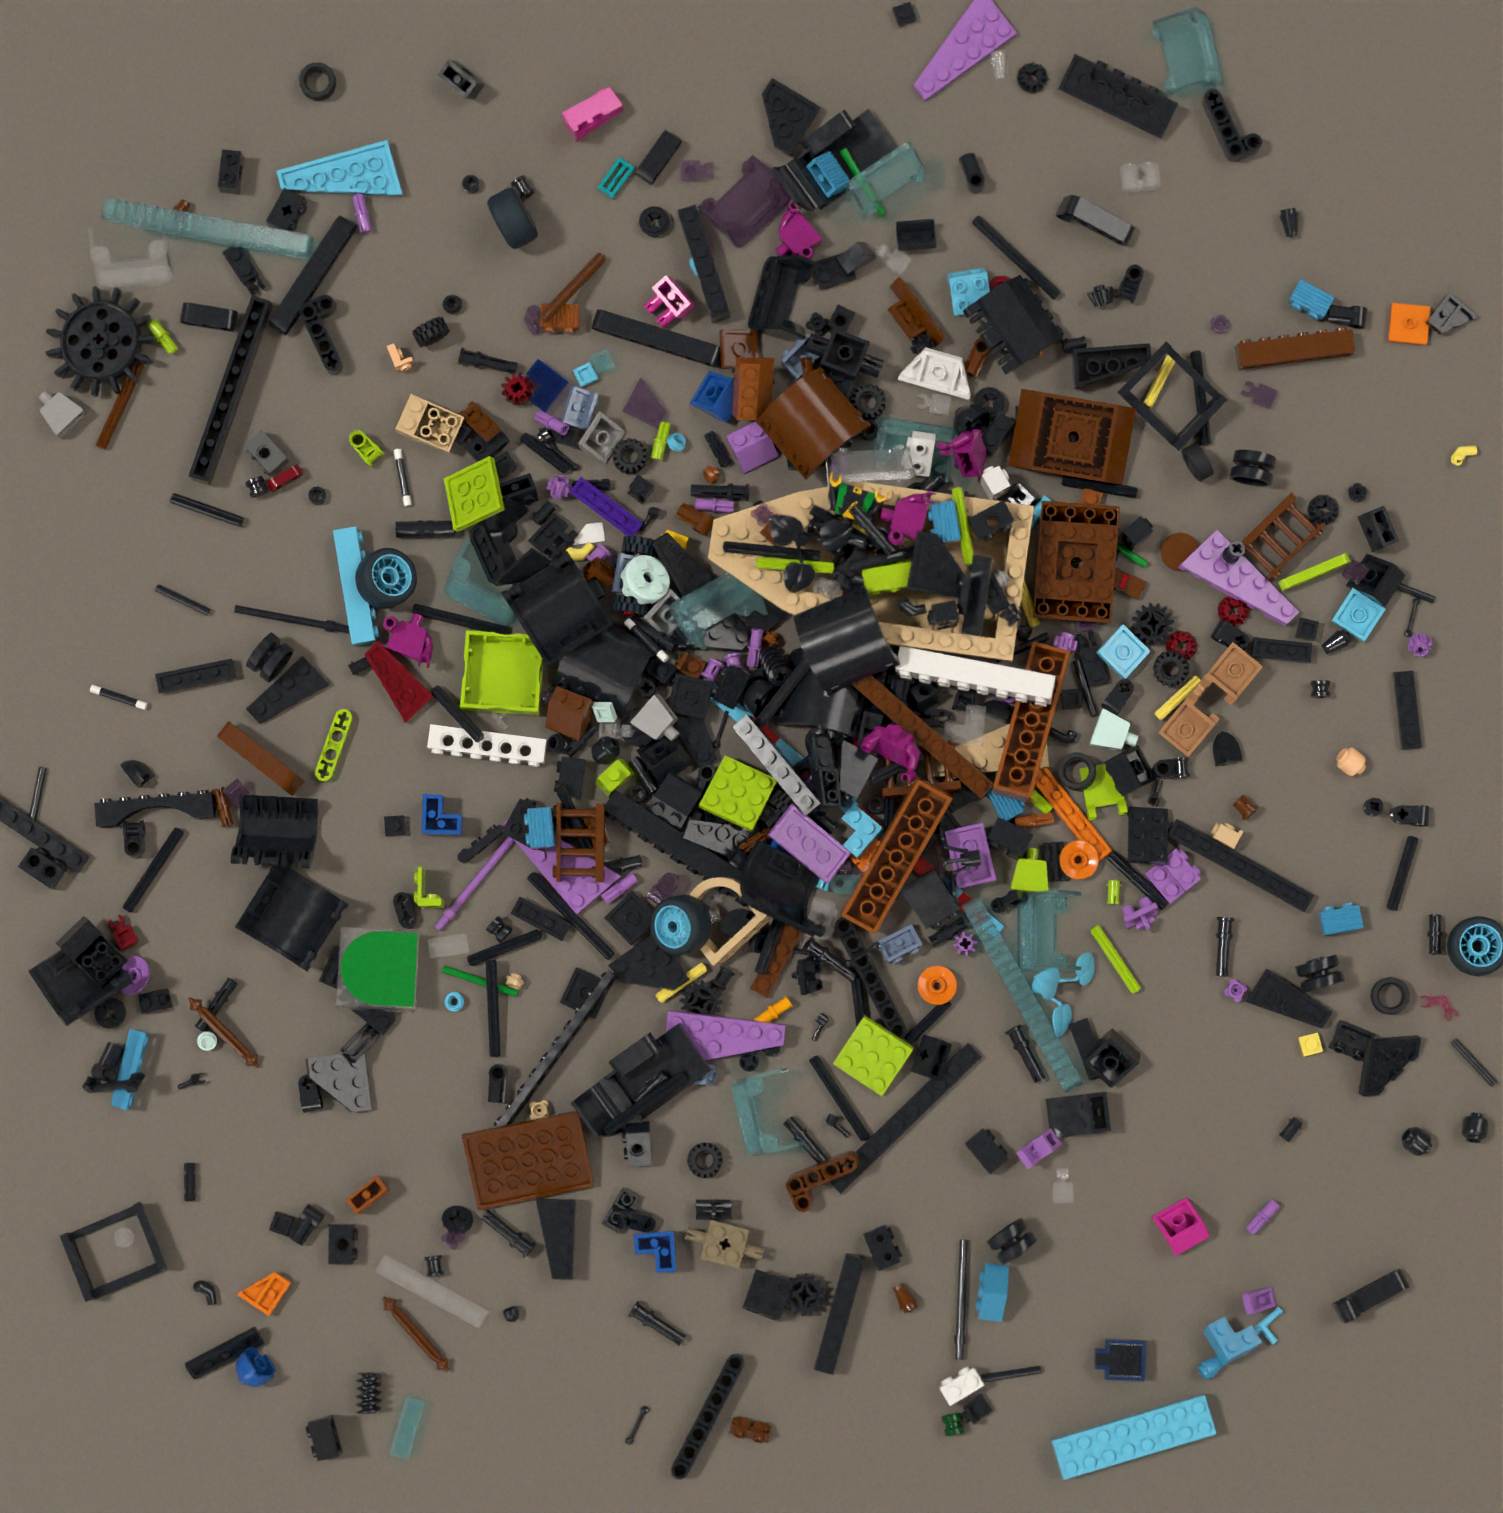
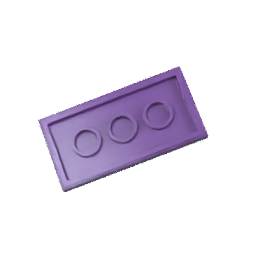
(809, 843)

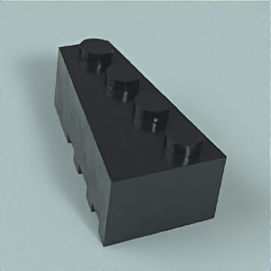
(1105, 362)

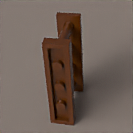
(1275, 519)
(949, 784)
(597, 833)

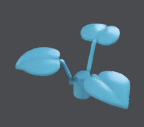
(1046, 985)

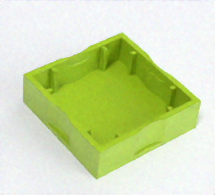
(501, 674)

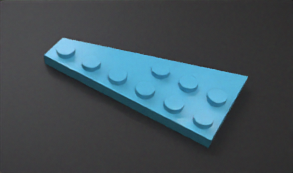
(356, 171)

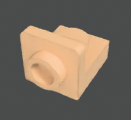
(396, 356)

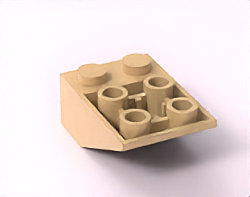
(429, 423)

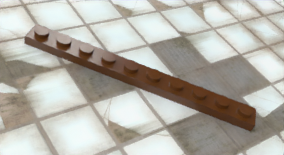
(924, 735)

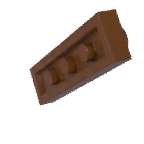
(786, 942)

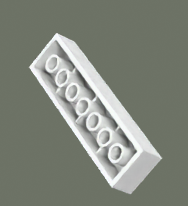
(975, 675)

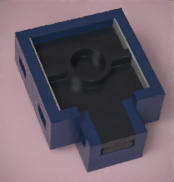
(1122, 1359)

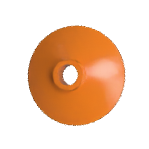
(1088, 862)
(935, 975)

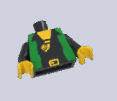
(845, 497)

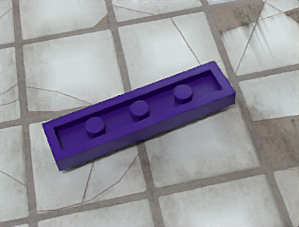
(605, 507)

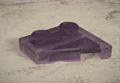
(645, 406)

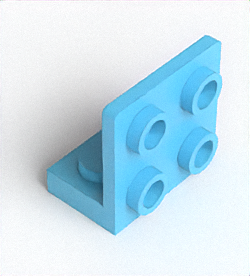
(967, 288)

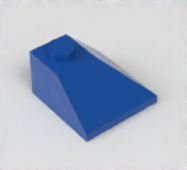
(715, 396)

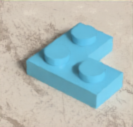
(865, 831)

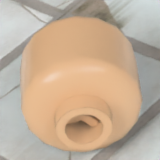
(1351, 761)

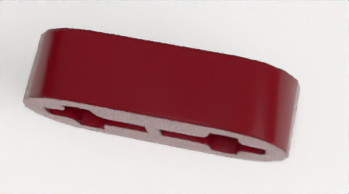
(285, 478)

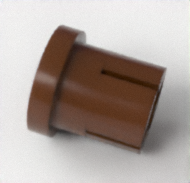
(1245, 807)

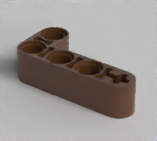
(823, 1174)

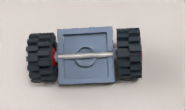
(632, 547)

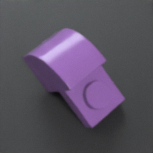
(1038, 1148)

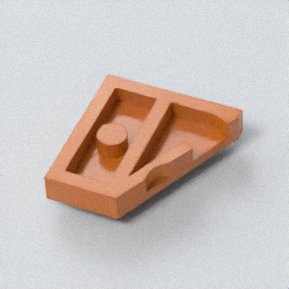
(266, 1292)

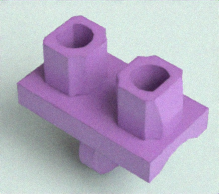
(1141, 917)

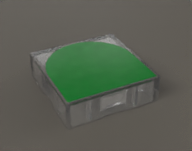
(378, 969)

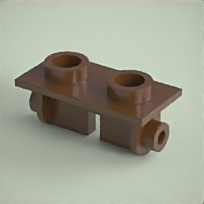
(757, 1433)

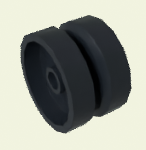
(1252, 468)
(270, 657)
(1319, 973)
(1013, 1243)

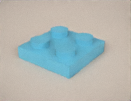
(1358, 615)
(1123, 651)

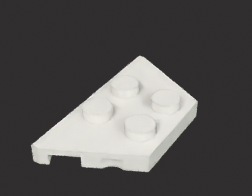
(938, 372)

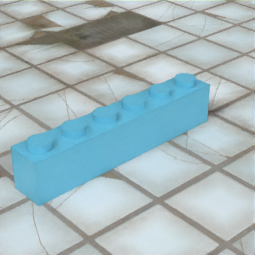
(358, 611)

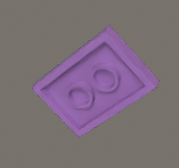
(973, 838)

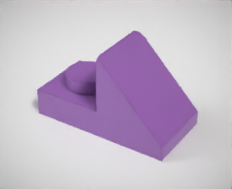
(1258, 1300)

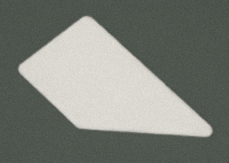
(590, 533)

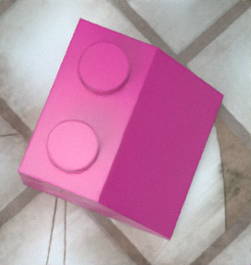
(1181, 1226)

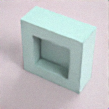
(604, 712)

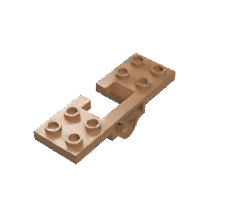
(1188, 724)

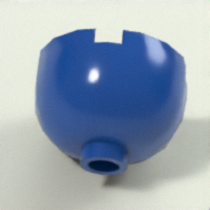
(254, 1369)

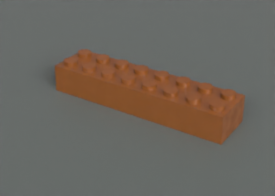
(1030, 728)
(896, 855)

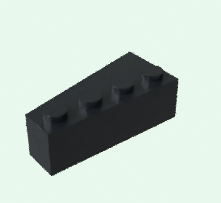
(558, 1230)

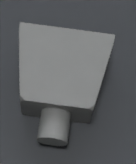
(60, 412)
(656, 719)

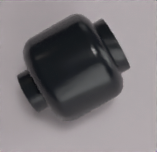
(605, 750)
(1475, 1128)
(1416, 1141)

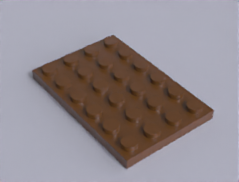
(527, 1160)

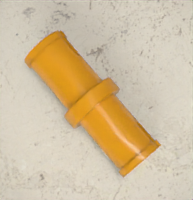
(774, 1011)

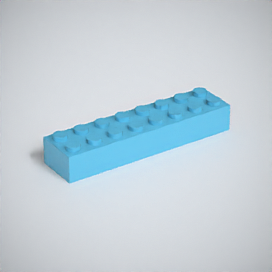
(1133, 1436)

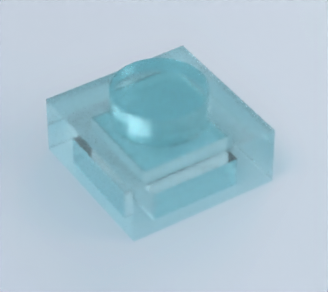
(602, 361)

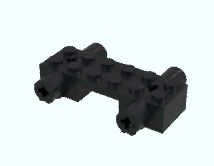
(844, 370)

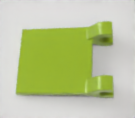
(1101, 792)

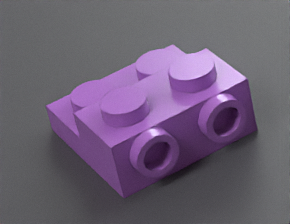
(1175, 877)

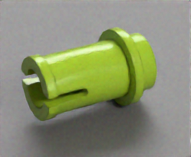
(1113, 891)

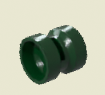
(952, 1423)

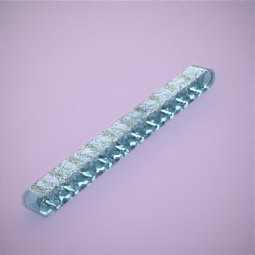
(207, 228)
(1022, 994)

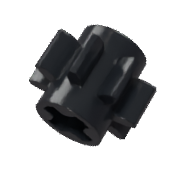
(920, 343)

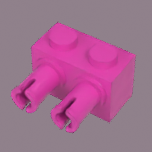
(671, 294)

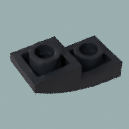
(624, 1200)

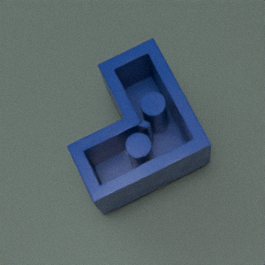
(435, 821)
(662, 1245)

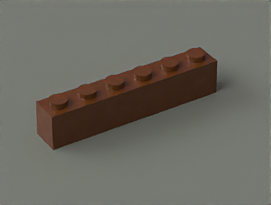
(1295, 349)

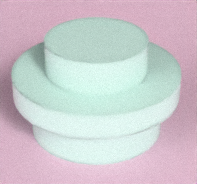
(207, 1040)

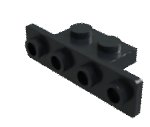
(974, 594)

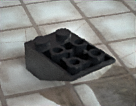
(91, 951)
(1078, 1114)

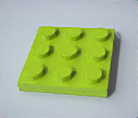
(474, 494)
(738, 793)
(873, 1055)

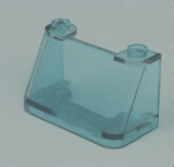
(1188, 51)

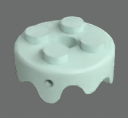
(635, 584)

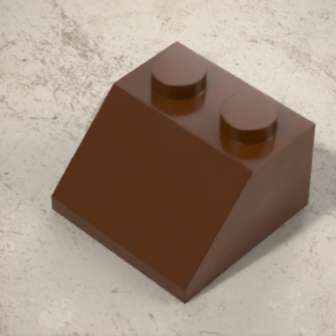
(569, 713)

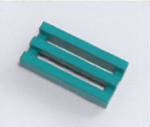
(606, 191)

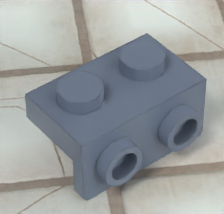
(791, 358)
(580, 408)
(900, 943)

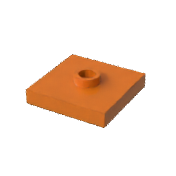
(1408, 324)

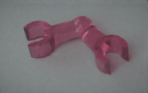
(1442, 999)

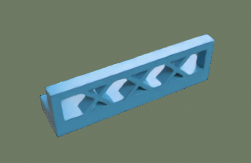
(131, 1063)

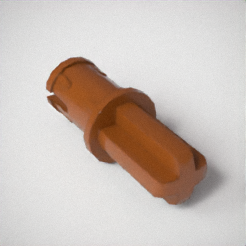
(1034, 820)

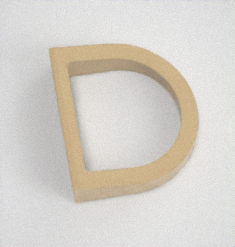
(710, 950)

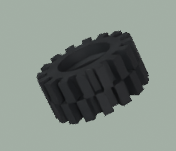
(430, 331)
(876, 393)
(629, 467)
(1166, 679)
(781, 801)
(704, 1172)

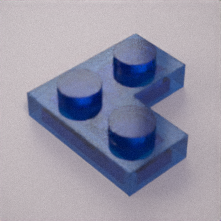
(550, 385)

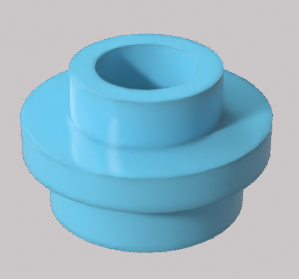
(676, 442)
(449, 997)

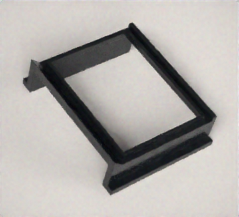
(1197, 422)
(78, 1265)

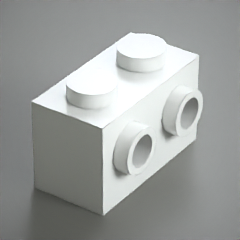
(921, 451)
(995, 482)
(961, 1385)

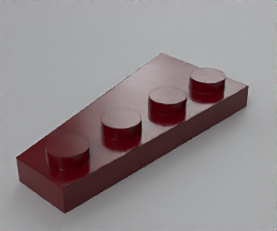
(398, 682)

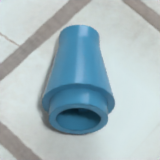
(1209, 1368)

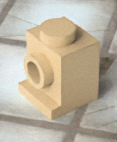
(1226, 835)

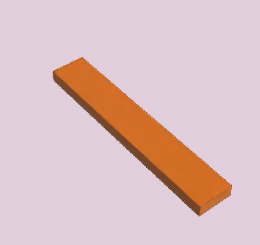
(1070, 812)

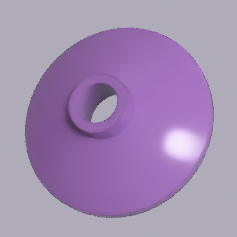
(137, 968)

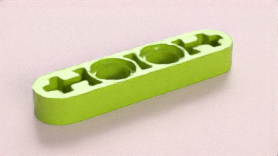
(1314, 571)
(337, 746)

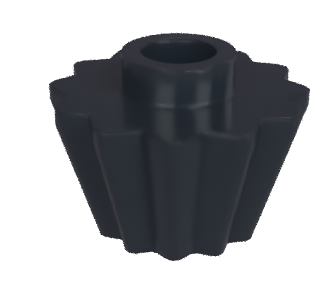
(1101, 295)

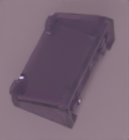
(747, 204)

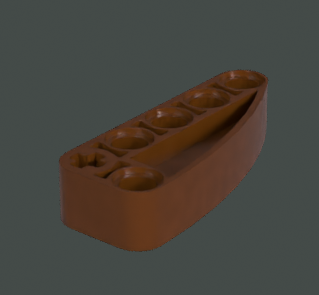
(260, 758)

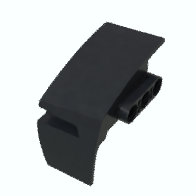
(862, 138)
(631, 1071)

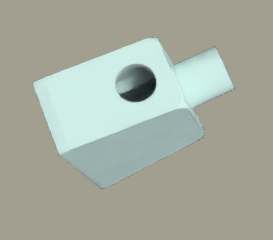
(1112, 732)

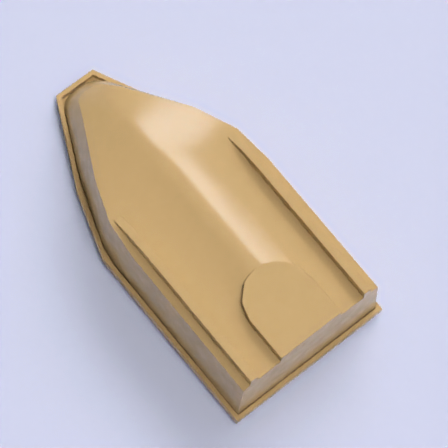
(1006, 549)

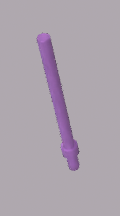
(450, 912)

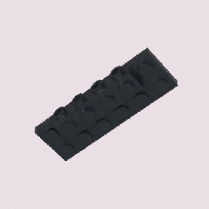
(1118, 95)

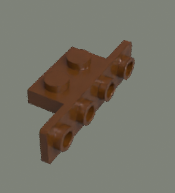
(911, 315)

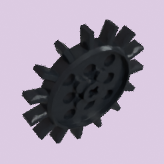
(100, 353)

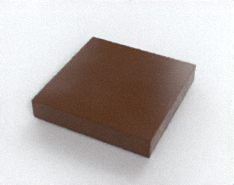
(737, 344)

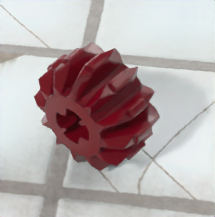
(513, 383)

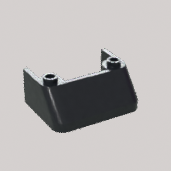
(776, 295)
(494, 552)

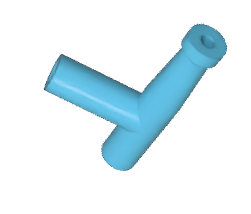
(1262, 1326)

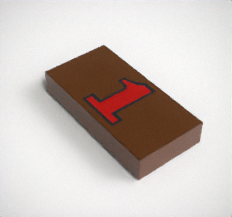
(1128, 584)

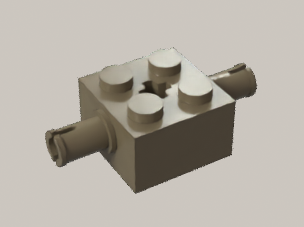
(713, 1250)

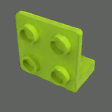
(431, 901)

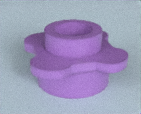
(1241, 988)

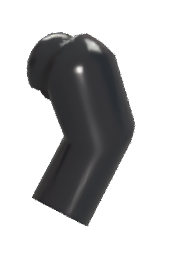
(206, 1289)

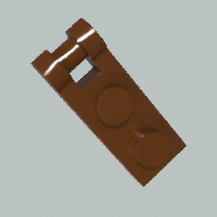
(480, 422)

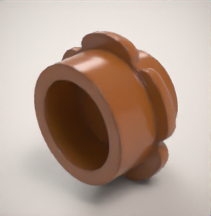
(711, 474)
(770, 639)

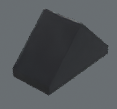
(855, 257)

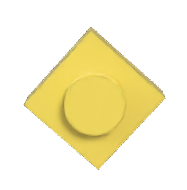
(1310, 1044)

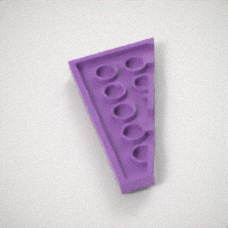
(971, 40)
(1238, 579)
(575, 890)
(726, 1036)

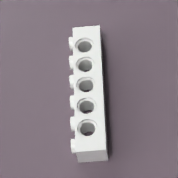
(439, 733)

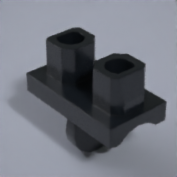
(770, 816)
(806, 975)
(713, 1209)

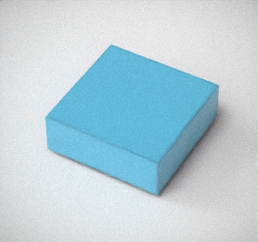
(585, 375)

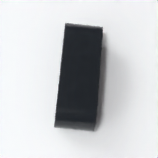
(658, 157)
(208, 317)

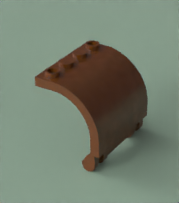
(811, 421)

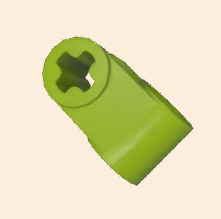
(367, 449)

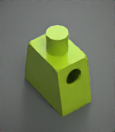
(614, 777)
(1030, 873)

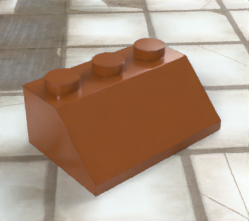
(752, 387)

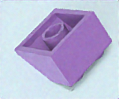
(751, 447)

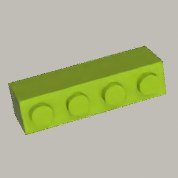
(886, 576)

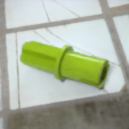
(162, 336)
(660, 441)

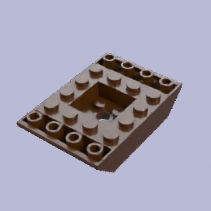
(1043, 430)
(1068, 533)

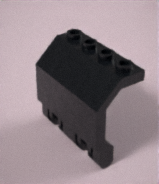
(1016, 321)
(276, 830)

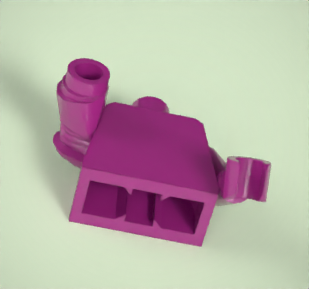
(796, 234)
(968, 452)
(907, 516)
(409, 639)
(896, 746)

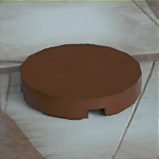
(1177, 549)

